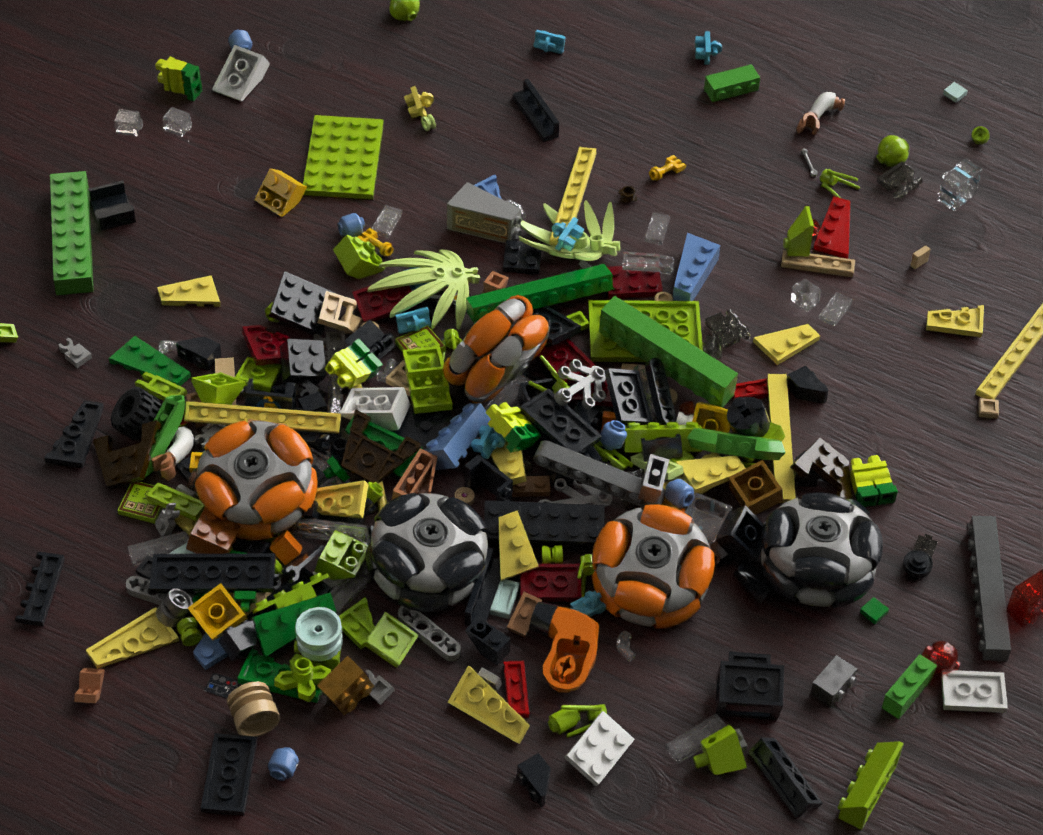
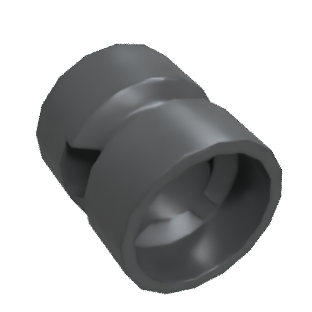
(174, 607)

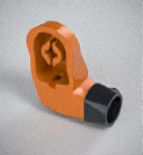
(572, 646)

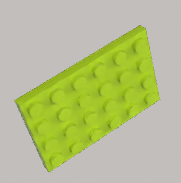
(343, 157)
(676, 316)

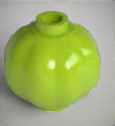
(404, 9)
(892, 150)

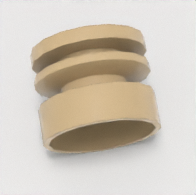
(253, 709)

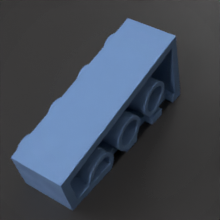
(696, 264)
(458, 436)

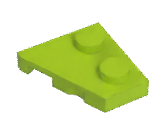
(357, 622)

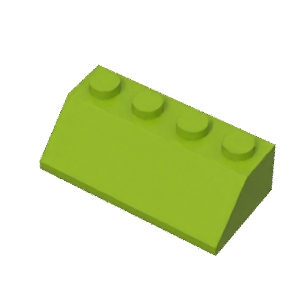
(870, 783)

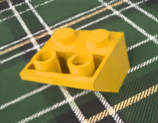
(280, 192)

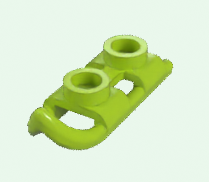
(606, 455)

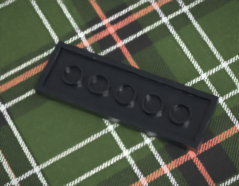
(205, 571)

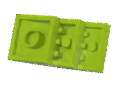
(426, 380)

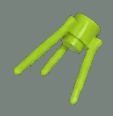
(830, 178)
(451, 339)
(558, 385)
(585, 569)
(592, 711)

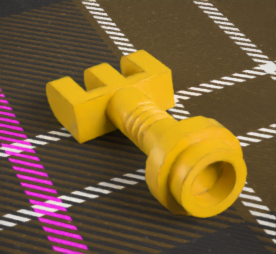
(672, 163)
(371, 236)

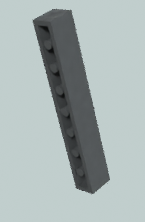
(988, 588)

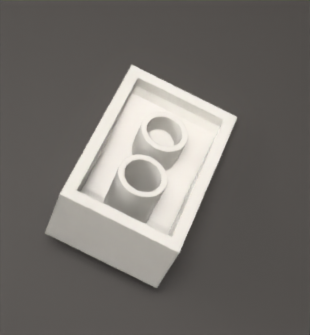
(241, 73)
(384, 405)

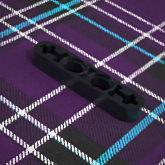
(656, 372)

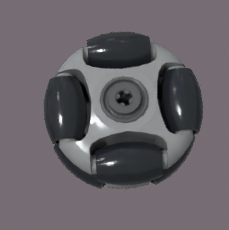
(820, 550)
(427, 551)

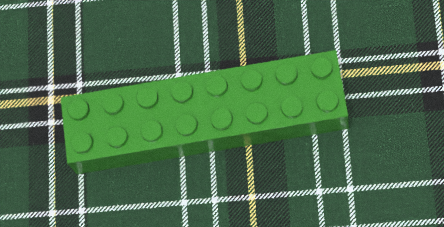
(71, 233)
(680, 358)

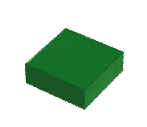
(874, 610)

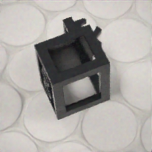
(749, 681)

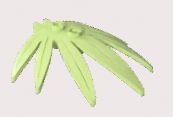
(586, 247)
(443, 272)

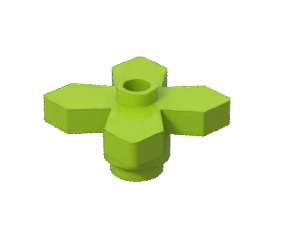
(302, 676)

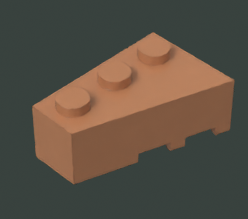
(418, 476)

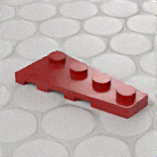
(834, 232)

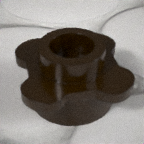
(628, 194)

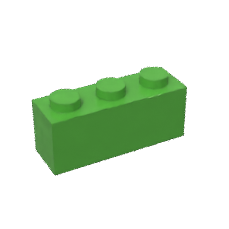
(732, 83)
(909, 686)

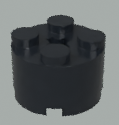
(748, 417)

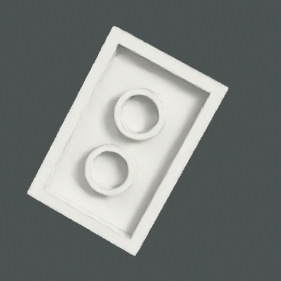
(974, 691)
(599, 748)

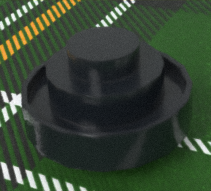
(917, 564)

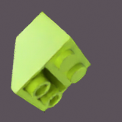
(358, 257)
(341, 557)

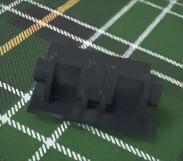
(373, 338)

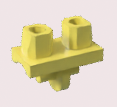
(425, 99)

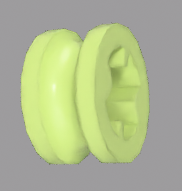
(428, 122)

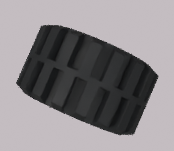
(133, 410)

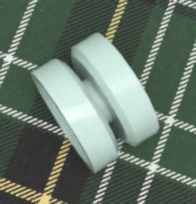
(319, 634)

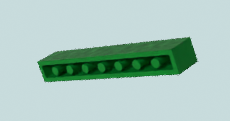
(545, 291)

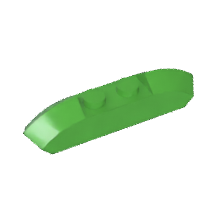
(170, 417)
(736, 444)

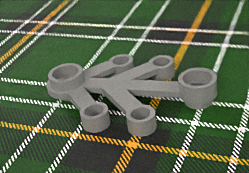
(595, 375)
(577, 498)

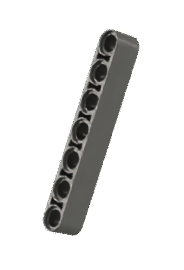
(591, 472)

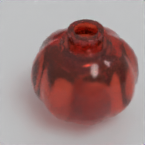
(944, 656)

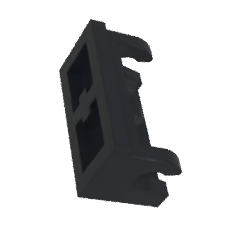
(664, 448)

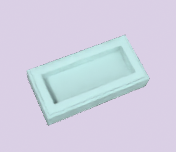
(505, 598)

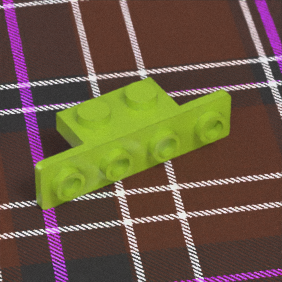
(299, 593)

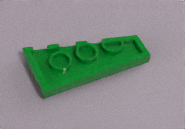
(144, 358)
(387, 439)
(278, 626)
(264, 669)

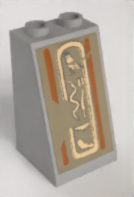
(483, 215)

